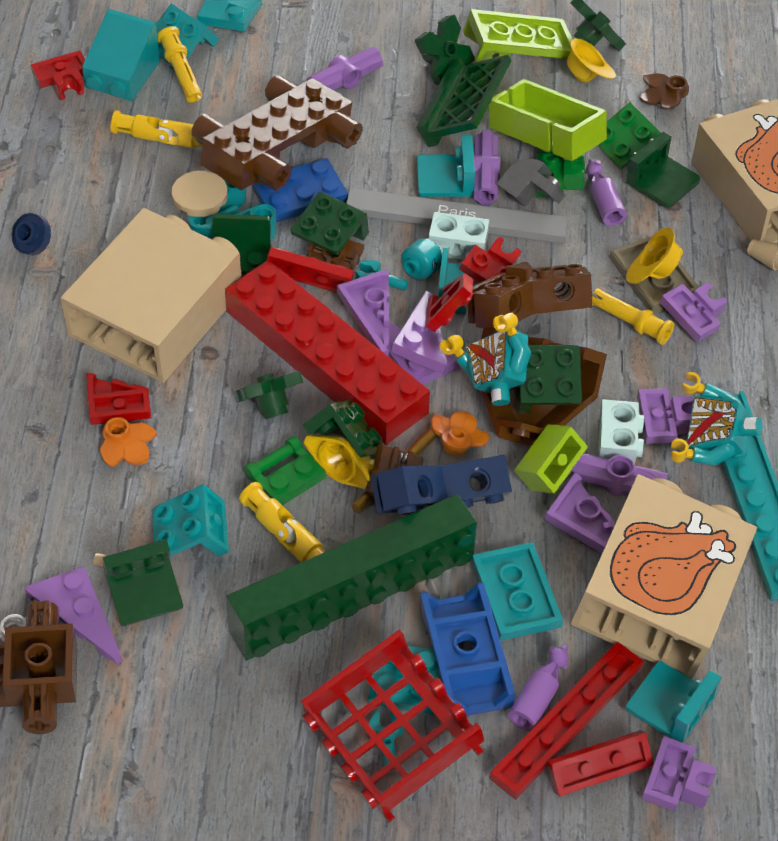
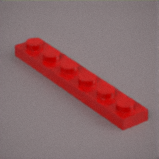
(565, 720)

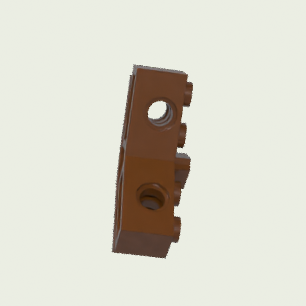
(530, 292)

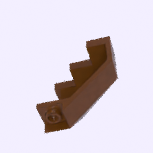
(528, 427)

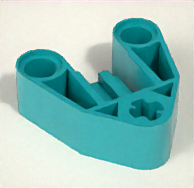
(235, 199)

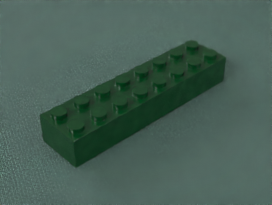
(350, 577)

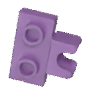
(694, 311)
(664, 416)
(677, 776)

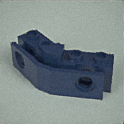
(417, 487)

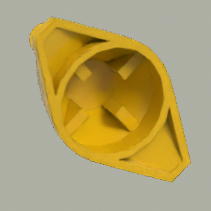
(340, 459)

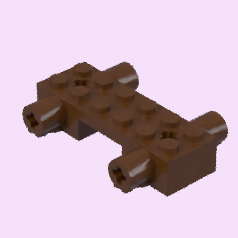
(251, 145)
(39, 667)

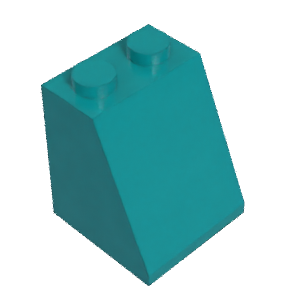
(122, 55)

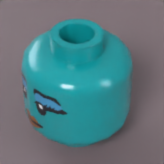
(421, 259)

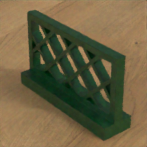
(457, 96)

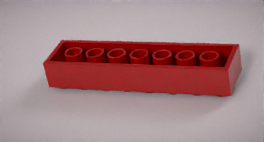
(327, 350)

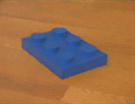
(302, 188)

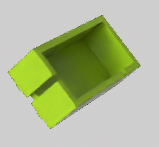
(548, 119)

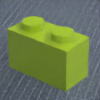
(551, 458)

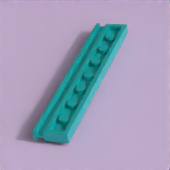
(756, 499)

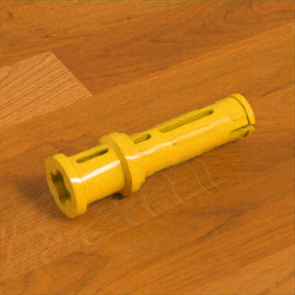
(176, 55)
(643, 321)

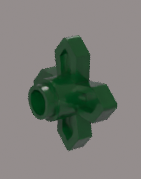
(595, 26)
(443, 47)
(270, 393)

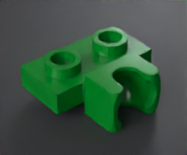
(565, 171)

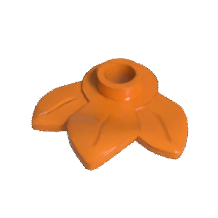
(458, 432)
(128, 445)

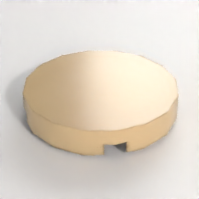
(199, 193)

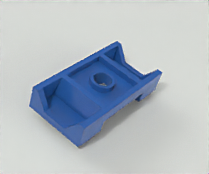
(474, 677)

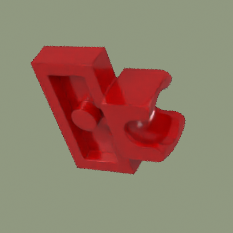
(62, 72)
(485, 265)

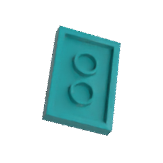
(517, 591)

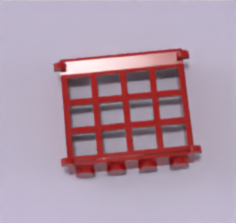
(433, 696)

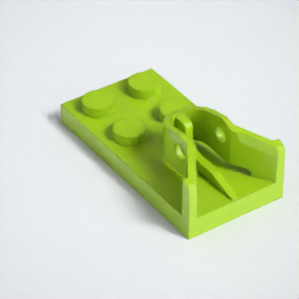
(517, 35)

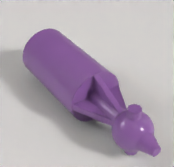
(605, 195)
(539, 691)

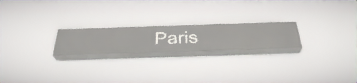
(421, 211)

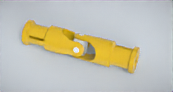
(154, 129)
(281, 523)

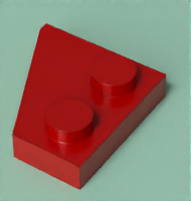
(442, 309)
(116, 400)

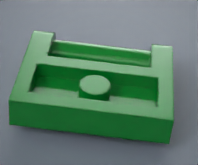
(291, 478)

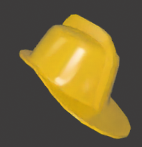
(587, 62)
(657, 259)

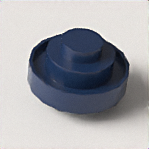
(31, 234)

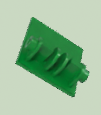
(626, 134)

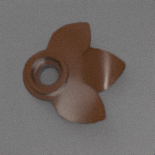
(664, 90)

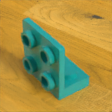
(190, 30)
(448, 173)
(191, 520)
(673, 700)

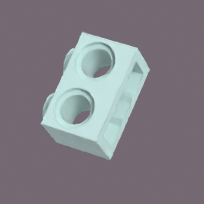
(458, 233)
(619, 430)

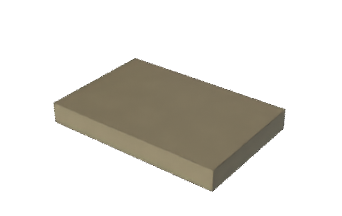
(651, 289)

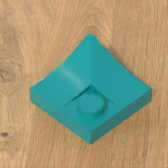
(229, 13)

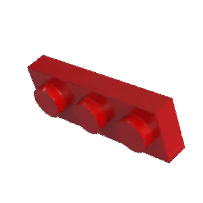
(310, 270)
(600, 763)

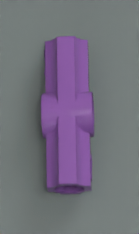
(349, 71)
(486, 167)
(614, 473)

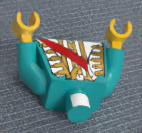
(494, 361)
(716, 425)

